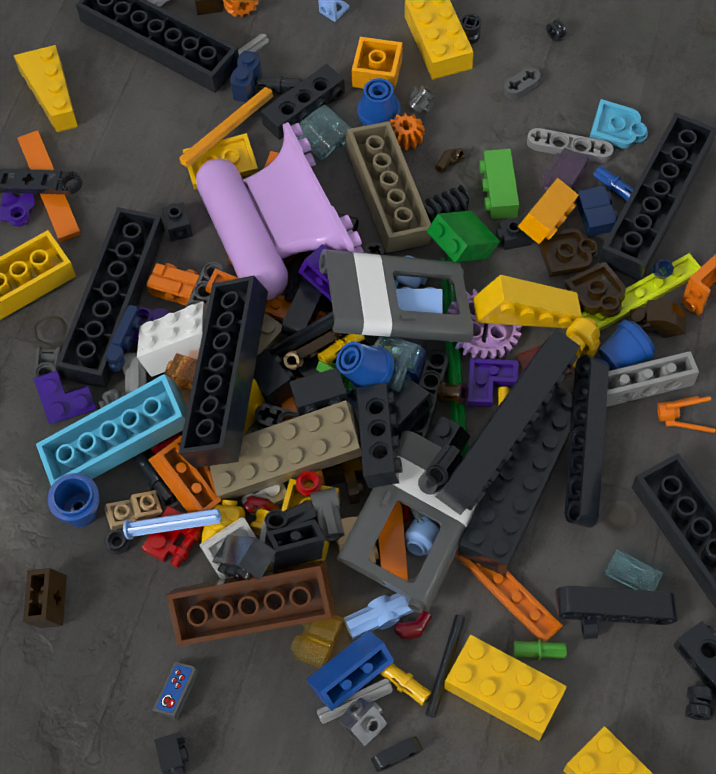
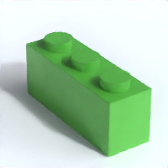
(499, 184)

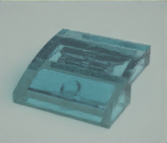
(324, 131)
(404, 356)

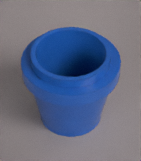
(378, 102)
(627, 346)
(365, 364)
(71, 492)

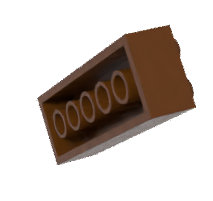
(245, 607)

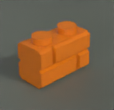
(172, 283)

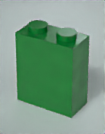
(463, 236)

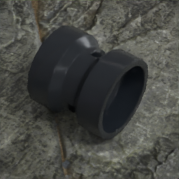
(471, 25)
(699, 703)

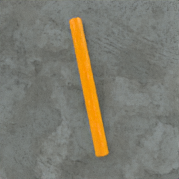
(226, 127)

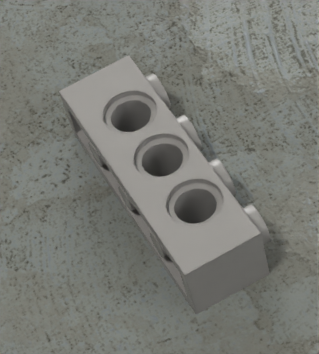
(651, 378)

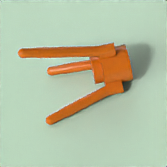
(670, 410)

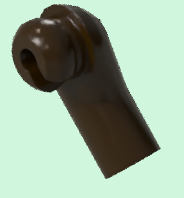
(450, 157)

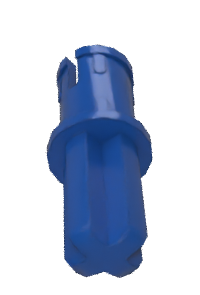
(613, 182)

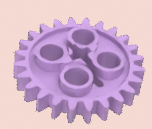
(491, 346)

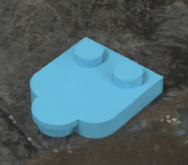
(618, 125)

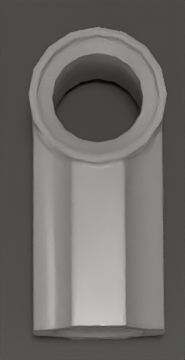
(134, 372)

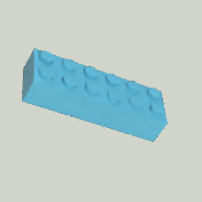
(115, 431)

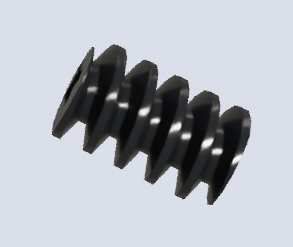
(447, 202)

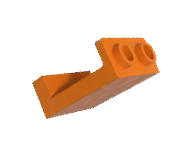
(698, 287)

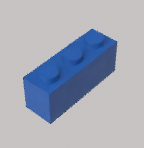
(350, 670)

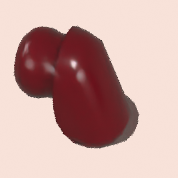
(262, 503)
(413, 629)

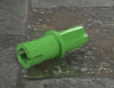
(539, 649)

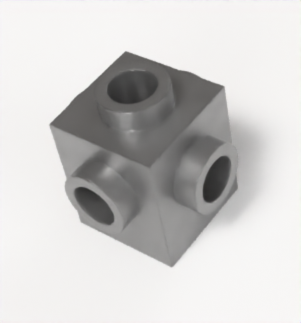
(363, 721)

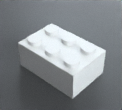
(169, 335)

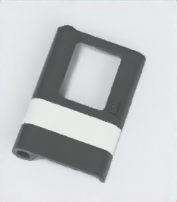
(367, 298)
(416, 456)

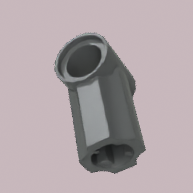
(327, 510)

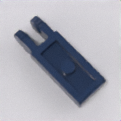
(123, 338)

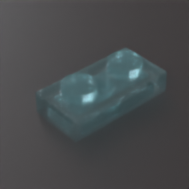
(633, 572)

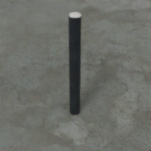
(445, 666)

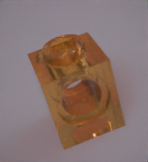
(182, 371)

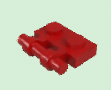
(163, 543)

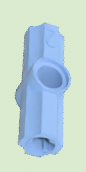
(380, 614)

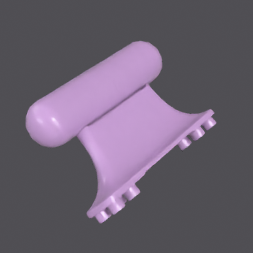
(273, 212)

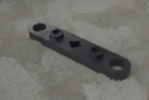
(43, 181)

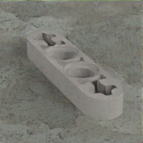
(570, 142)

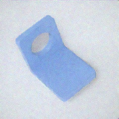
(329, 9)

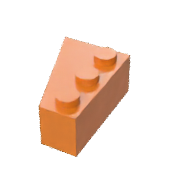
(190, 485)

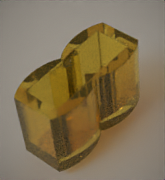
(317, 641)

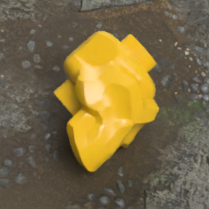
(586, 334)
(230, 513)

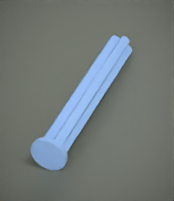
(171, 523)

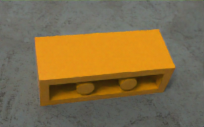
(549, 211)

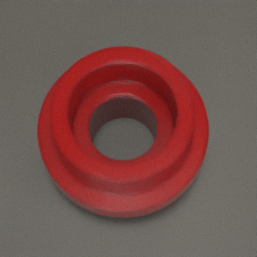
(305, 477)

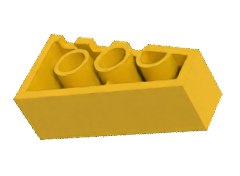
(47, 81)
(525, 304)

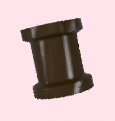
(452, 392)

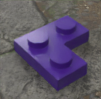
(485, 374)
(59, 404)

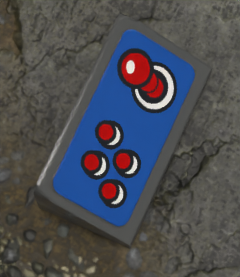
(175, 690)

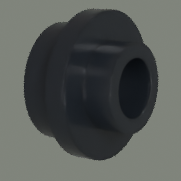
(115, 535)

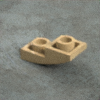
(138, 507)

